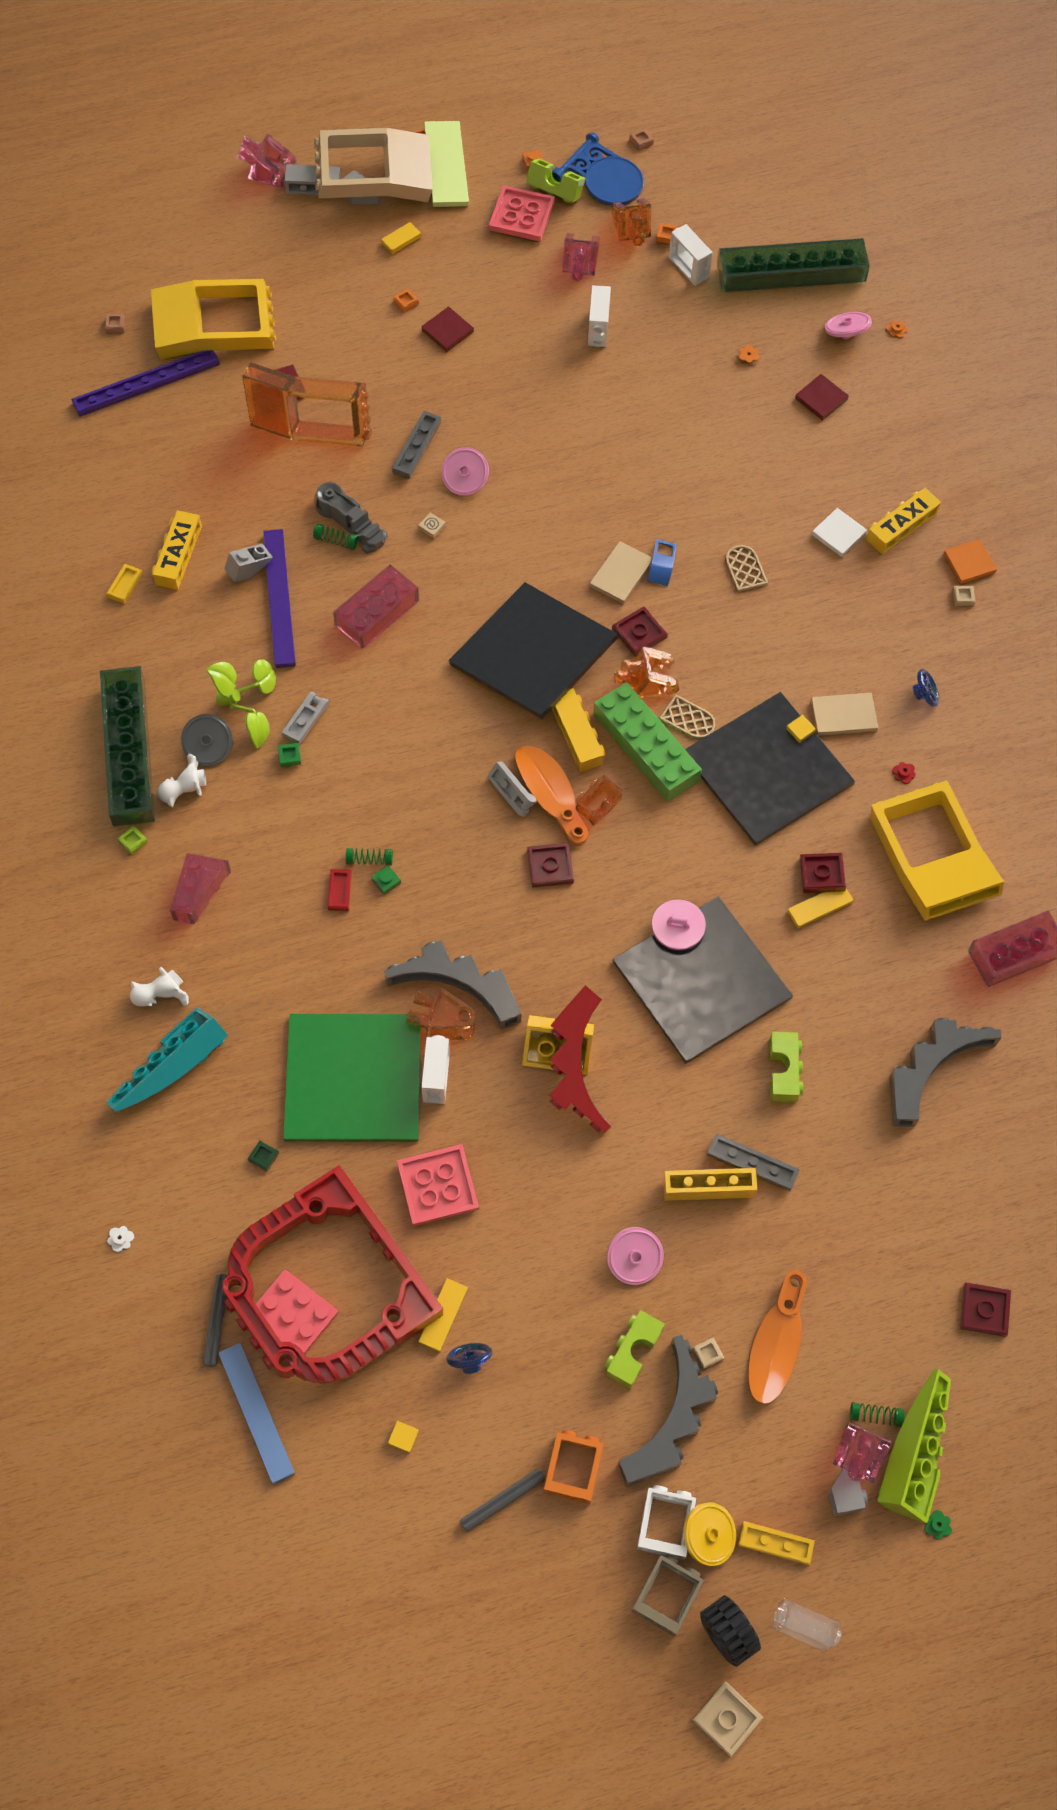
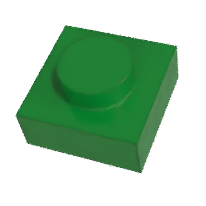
(289, 755)
(386, 879)

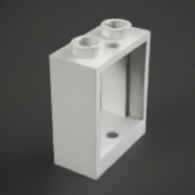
(690, 254)
(599, 316)
(435, 1069)
(658, 1547)

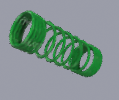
(352, 541)
(388, 856)
(898, 1416)

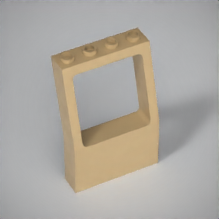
(405, 164)

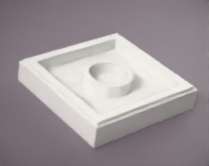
(839, 532)

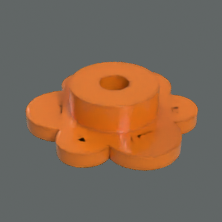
(897, 329)
(749, 354)

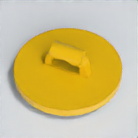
(709, 1534)

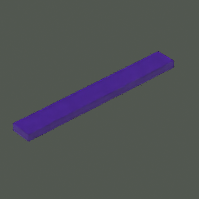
(145, 382)
(279, 599)

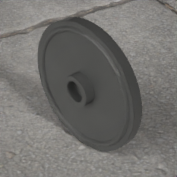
(207, 739)

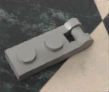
(305, 718)
(511, 789)

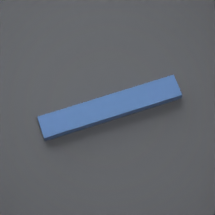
(256, 1413)

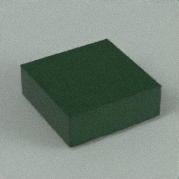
(263, 1156)

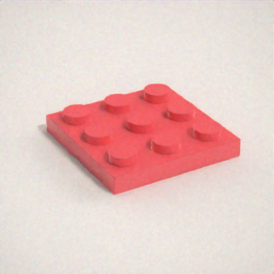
(521, 213)
(437, 1185)
(295, 1311)

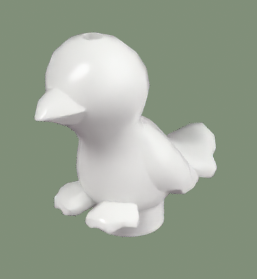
(188, 781)
(163, 986)

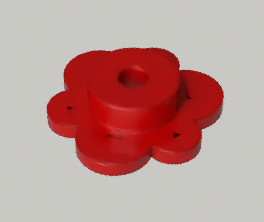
(905, 776)

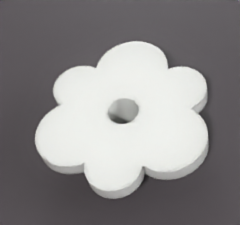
(124, 1242)

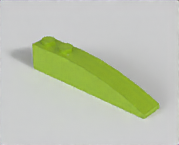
(912, 1466)

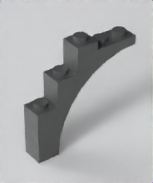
(462, 973)
(945, 1042)
(692, 1393)

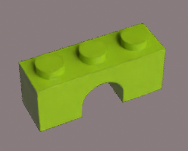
(541, 177)
(786, 1048)
(622, 1366)

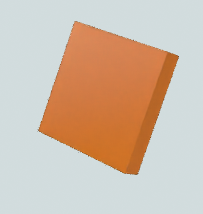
(970, 561)

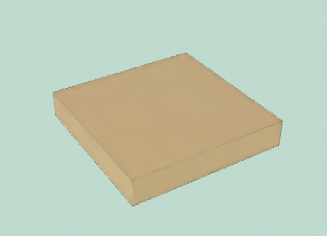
(727, 1719)

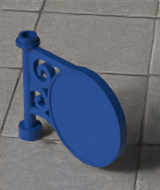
(607, 178)

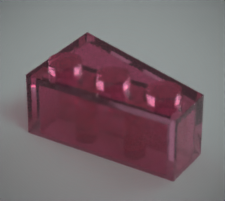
(196, 886)

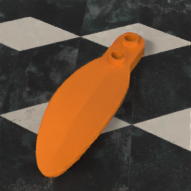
(551, 789)
(777, 1342)

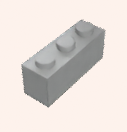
(302, 178)

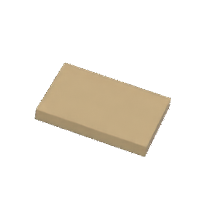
(621, 572)
(844, 714)

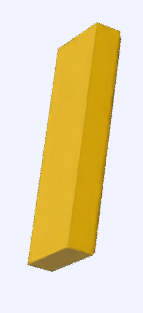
(818, 907)
(451, 1300)
(776, 1543)

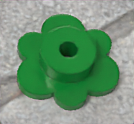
(944, 1521)

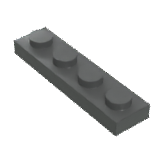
(416, 444)
(741, 1156)

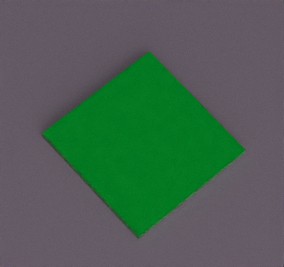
(352, 1078)

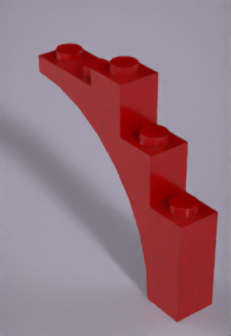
(567, 1060)

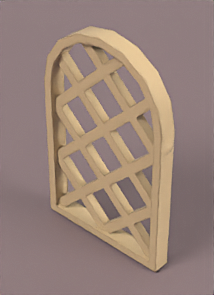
(756, 560)
(699, 710)

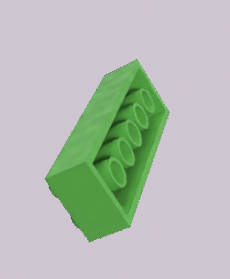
(647, 741)

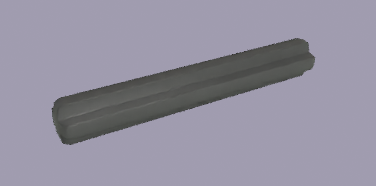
(215, 1323)
(502, 1499)

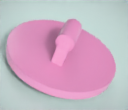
(848, 324)
(465, 471)
(678, 924)
(635, 1255)

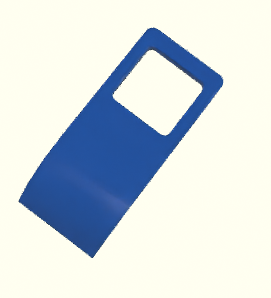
(661, 564)

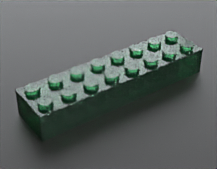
(793, 265)
(127, 746)

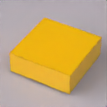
(801, 728)
(403, 1437)

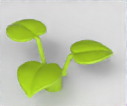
(224, 677)

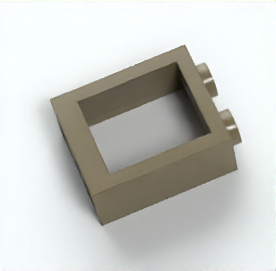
(655, 1617)

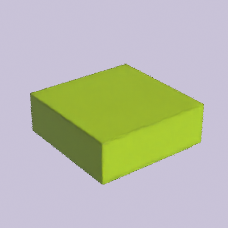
(132, 840)

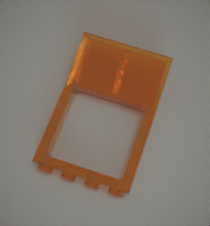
(274, 406)

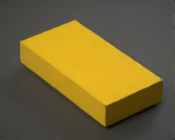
(401, 238)
(124, 583)

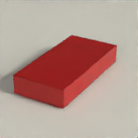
(339, 889)

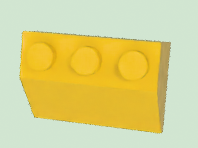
(543, 1044)

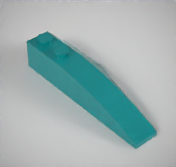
(180, 1052)

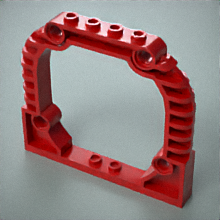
(340, 1197)

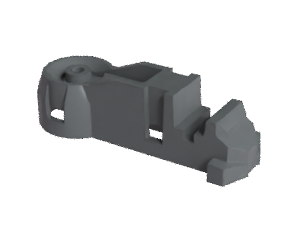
(347, 511)

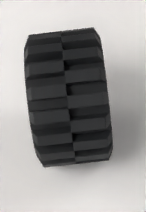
(730, 1631)

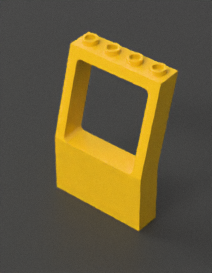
(179, 320)
(946, 882)

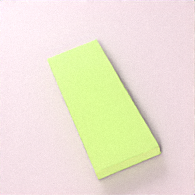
(447, 164)

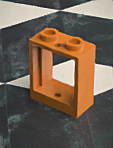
(568, 1491)

